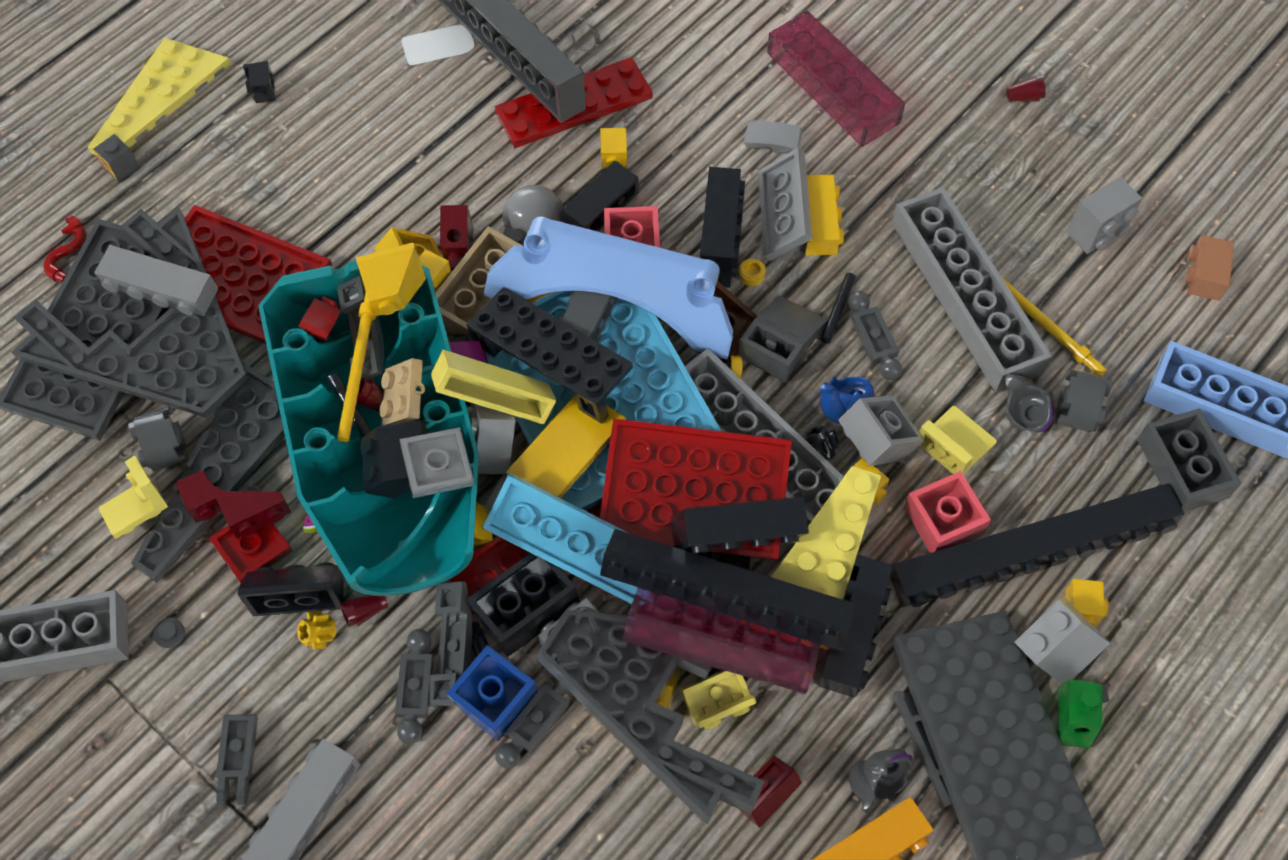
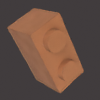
(1209, 267)

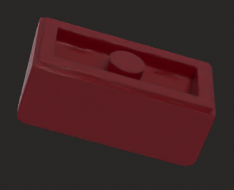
(779, 785)

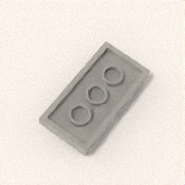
(784, 204)

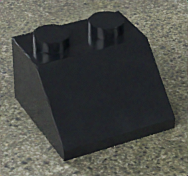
(383, 459)

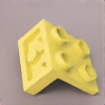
(956, 441)
(134, 504)

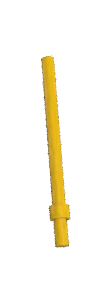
(367, 316)
(1080, 353)

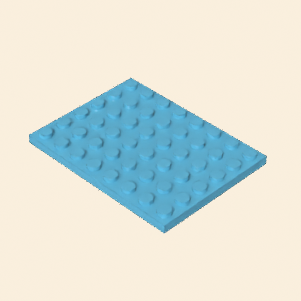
(652, 392)

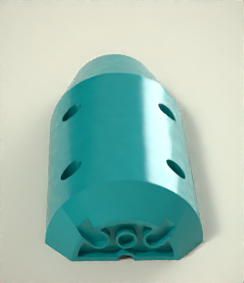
(374, 539)

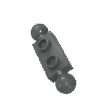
(875, 335)
(414, 686)
(533, 724)

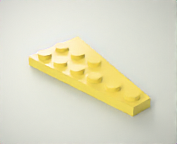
(160, 89)
(829, 551)

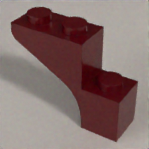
(242, 509)

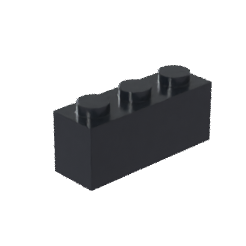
(611, 189)

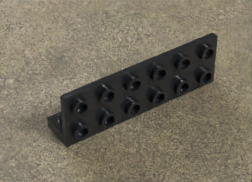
(551, 349)

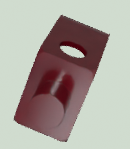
(455, 233)

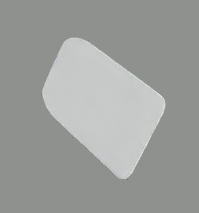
(437, 44)

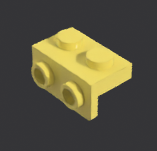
(717, 698)

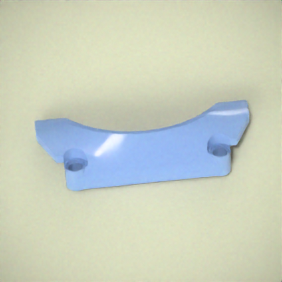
(654, 278)

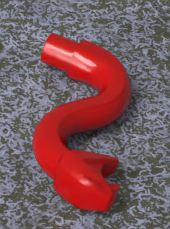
(74, 227)

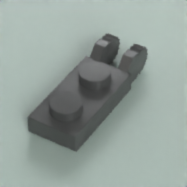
(236, 756)

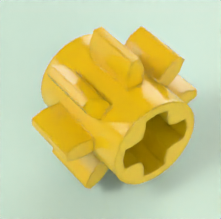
(316, 630)

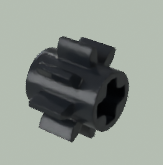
(823, 441)

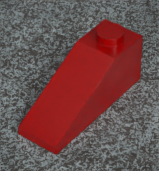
(320, 318)

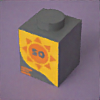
(116, 158)

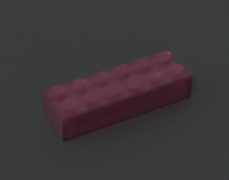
(835, 78)
(720, 641)

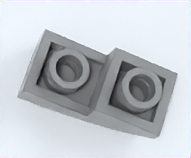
(777, 135)

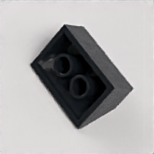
(292, 589)
(522, 602)

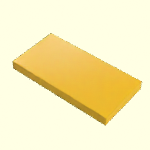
(564, 449)

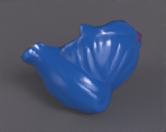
(842, 394)

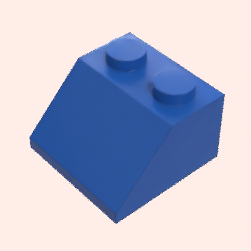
(492, 692)

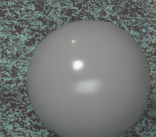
(529, 203)

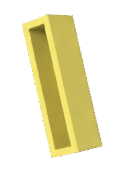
(492, 387)

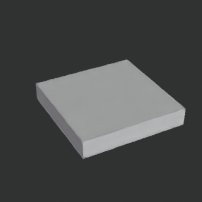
(436, 462)

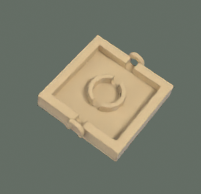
(400, 396)

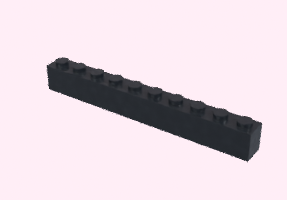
(1035, 545)

